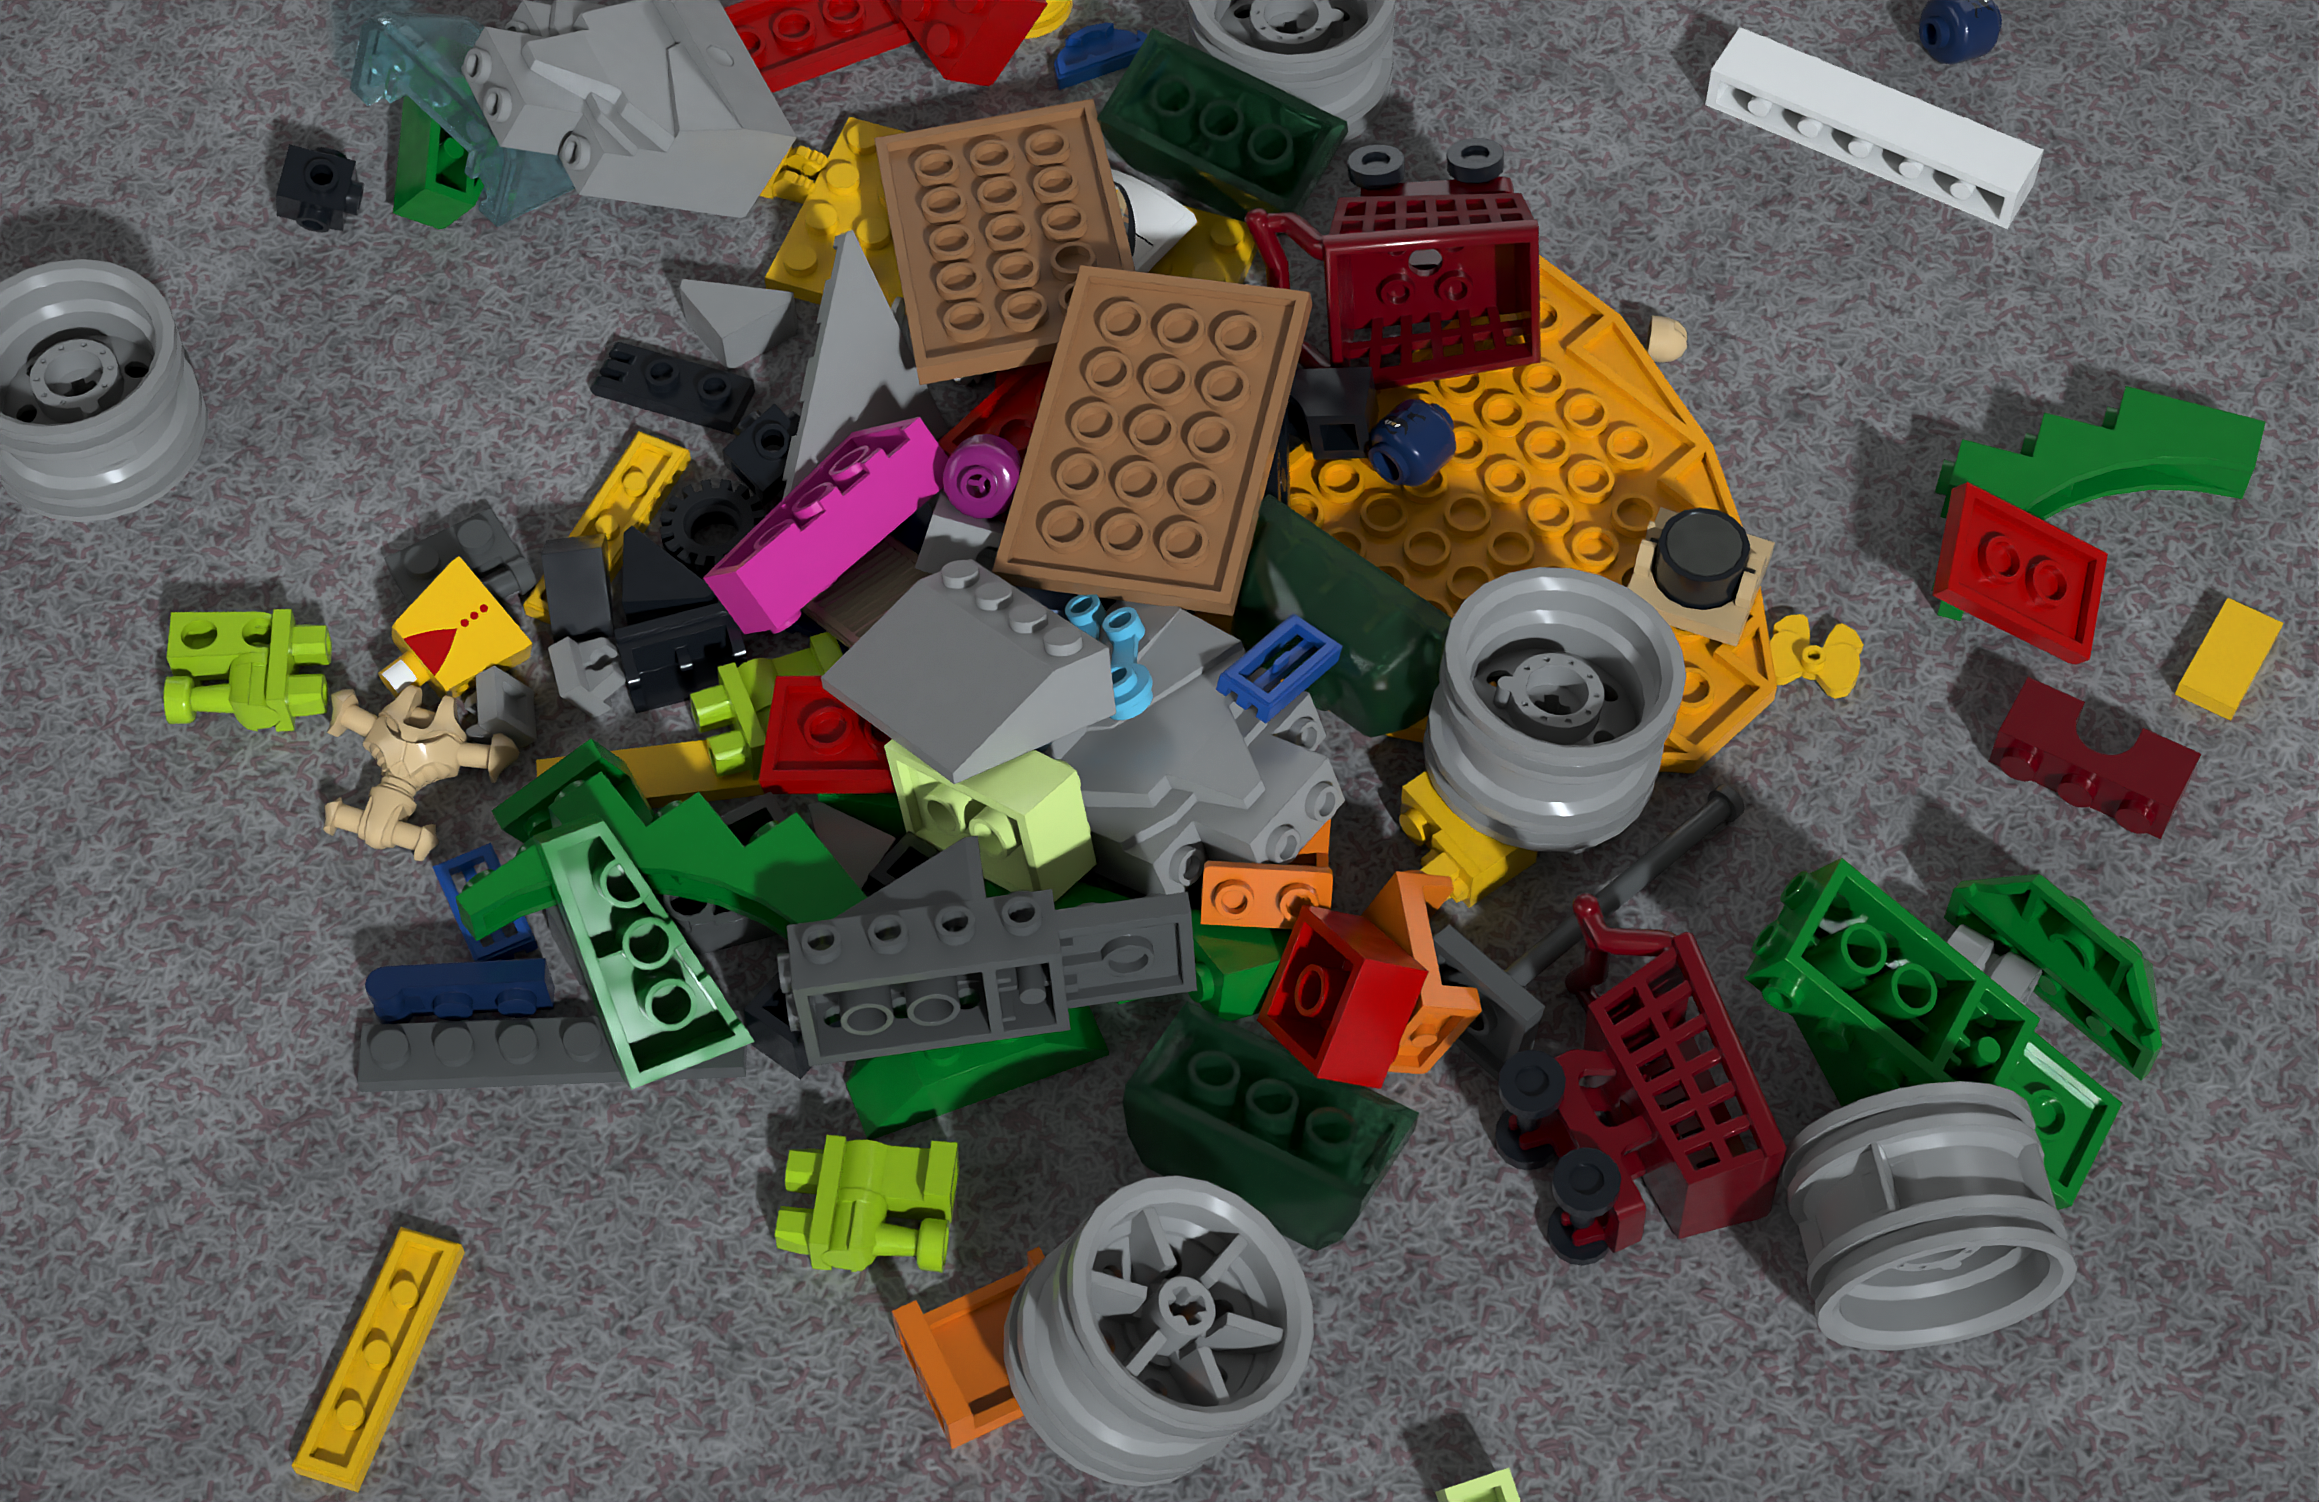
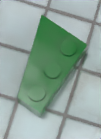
(431, 172)

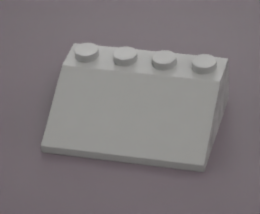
(973, 673)

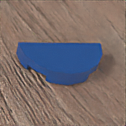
(1095, 52)

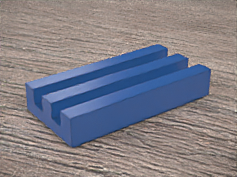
(1255, 693)
(503, 947)

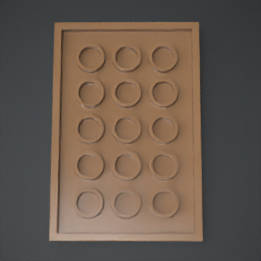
(995, 232)
(1154, 439)

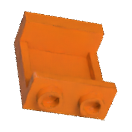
(1268, 892)
(1441, 1010)
(961, 1356)

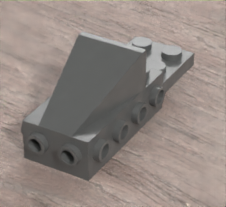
(944, 944)

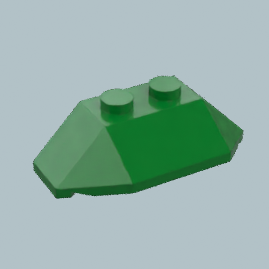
(2086, 968)
(924, 1084)

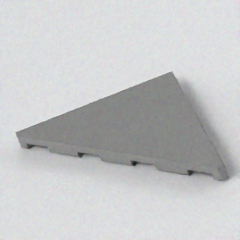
(858, 369)

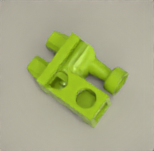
(258, 657)
(745, 703)
(855, 1192)

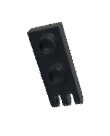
(674, 387)

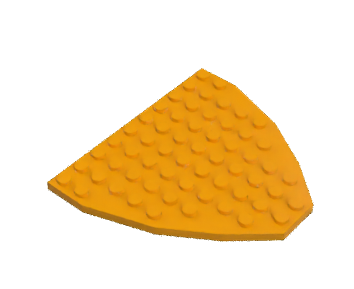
(1551, 473)

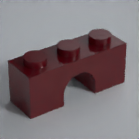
(2133, 787)

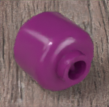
(995, 461)

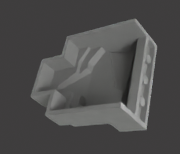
(634, 101)
(1195, 768)

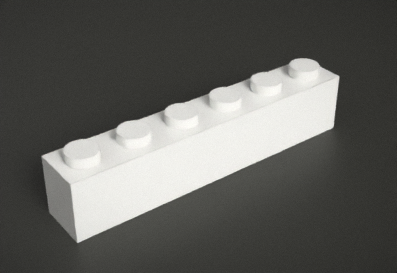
(1874, 127)

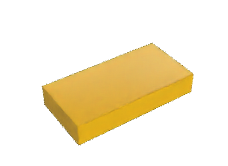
(2229, 659)

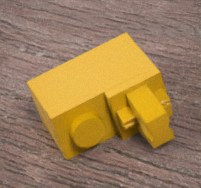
(1456, 849)

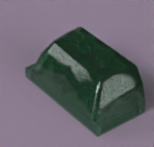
(1217, 131)
(1386, 630)
(1261, 1125)

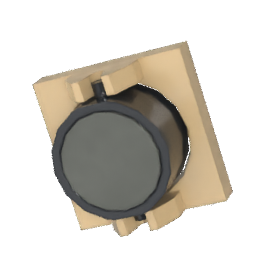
(1702, 571)

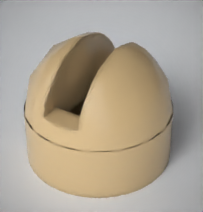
(1665, 339)

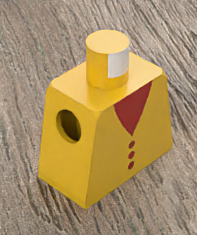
(453, 636)

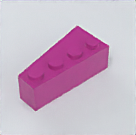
(828, 523)

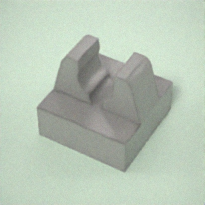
(582, 675)
(501, 707)

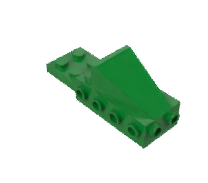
(1905, 1009)

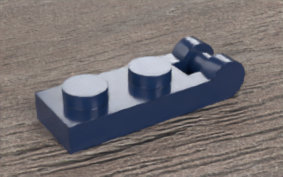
(460, 989)

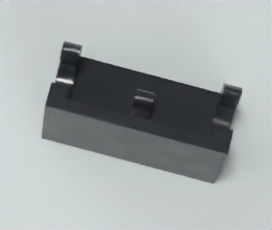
(678, 654)

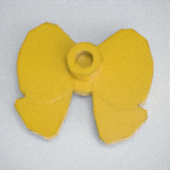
(1833, 666)

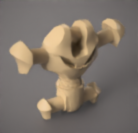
(413, 751)

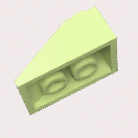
(1023, 811)

